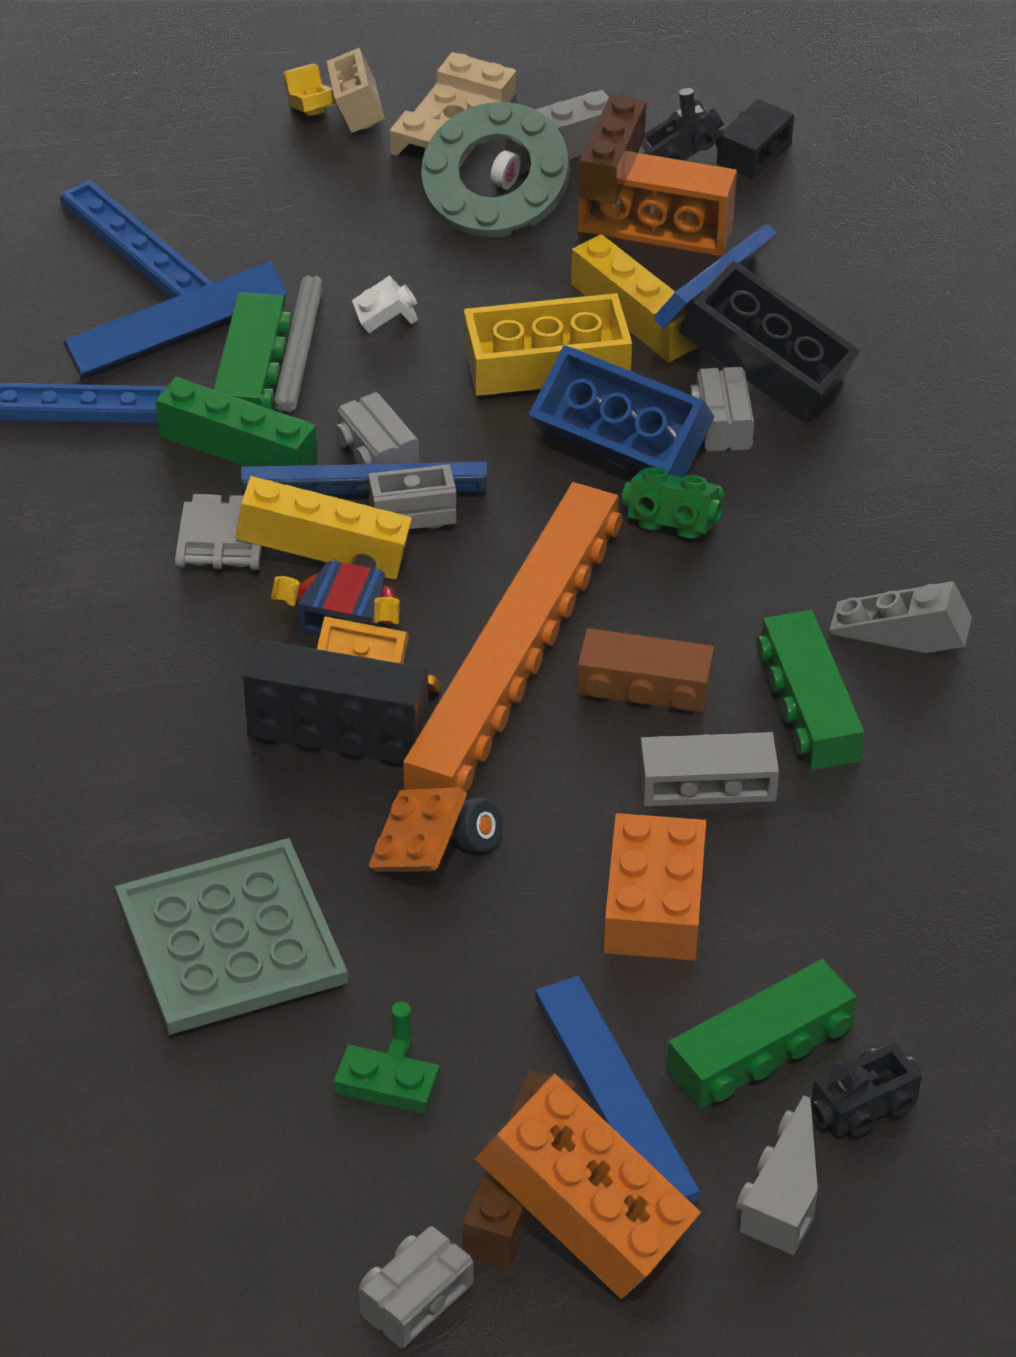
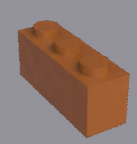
(645, 670)

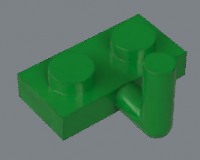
(389, 1076)

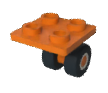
(425, 822)

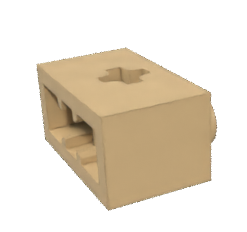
(355, 90)

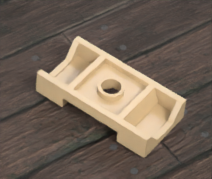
(459, 86)

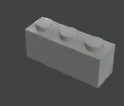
(574, 120)
(708, 769)

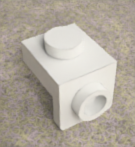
(384, 302)

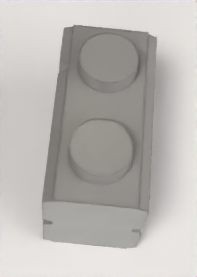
(730, 403)
(375, 432)
(420, 493)
(415, 1285)

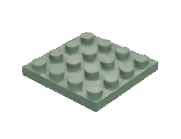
(230, 935)

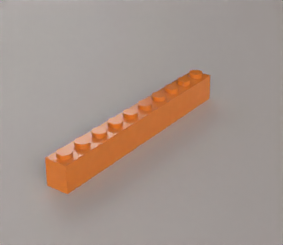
(513, 641)

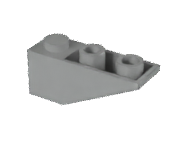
(909, 619)
(785, 1192)

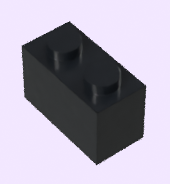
(755, 138)

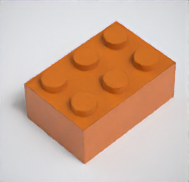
(655, 887)

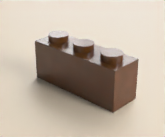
(612, 148)

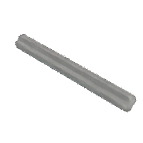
(298, 344)

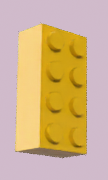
(518, 343)

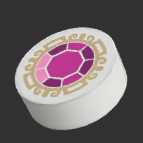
(505, 169)

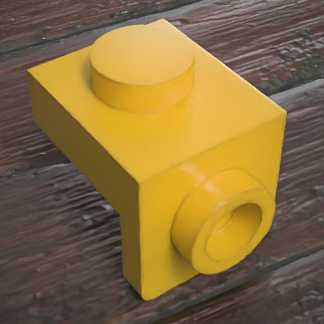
(306, 90)

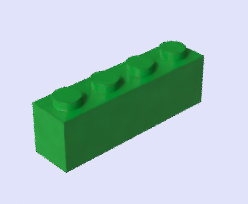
(253, 348)
(233, 427)
(810, 690)
(761, 1034)

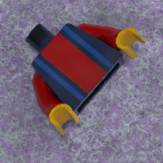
(341, 592)

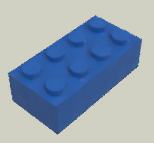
(620, 414)

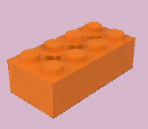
(668, 206)
(588, 1186)

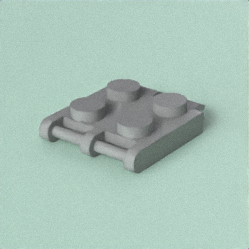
(210, 532)

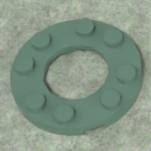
(502, 214)

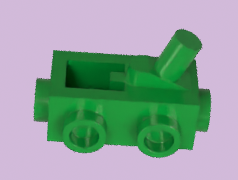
(677, 502)

